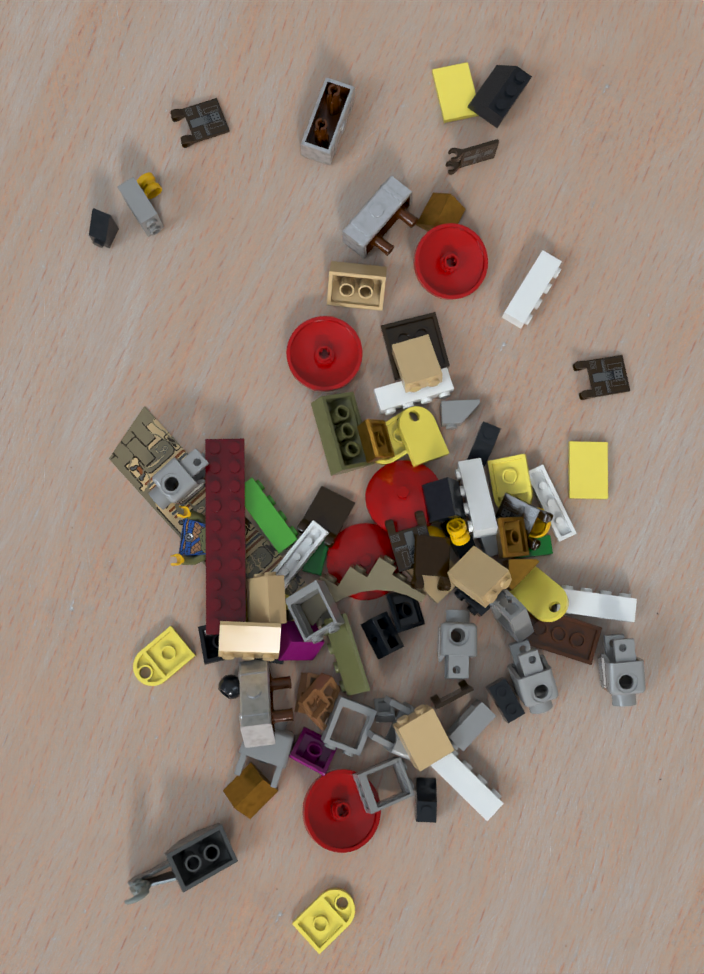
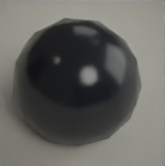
(229, 686)

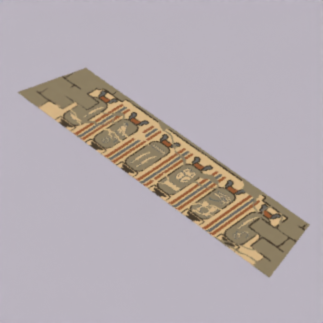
(149, 448)

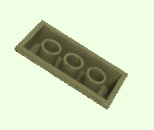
(337, 426)
(347, 659)

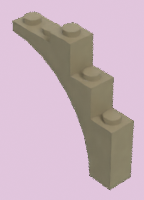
(357, 580)

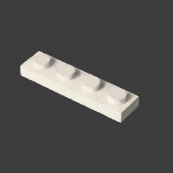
(551, 503)
(301, 552)

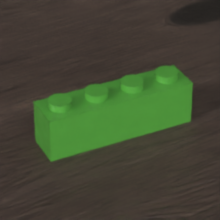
(267, 517)

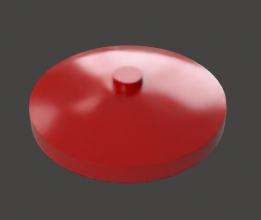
(450, 261)
(324, 353)
(397, 494)
(362, 546)
(336, 813)

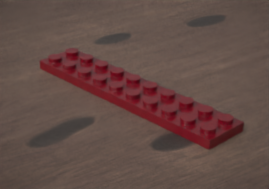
(225, 532)

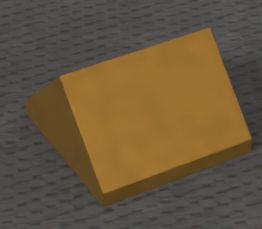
(440, 209)
(375, 440)
(511, 537)
(519, 569)
(250, 791)

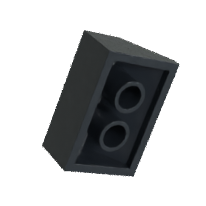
(499, 93)

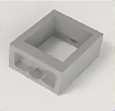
(141, 207)
(294, 601)
(512, 616)
(340, 702)
(469, 725)
(365, 791)

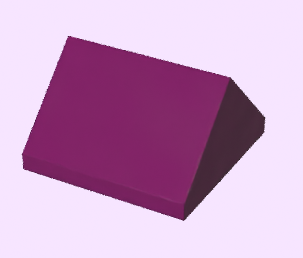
(293, 646)
(311, 751)

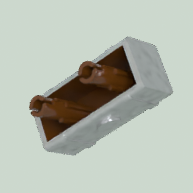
(328, 121)
(377, 218)
(256, 703)

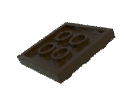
(413, 328)

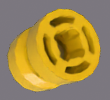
(149, 185)
(458, 531)

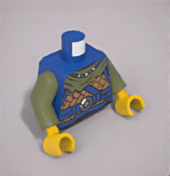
(193, 538)

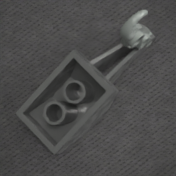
(191, 862)

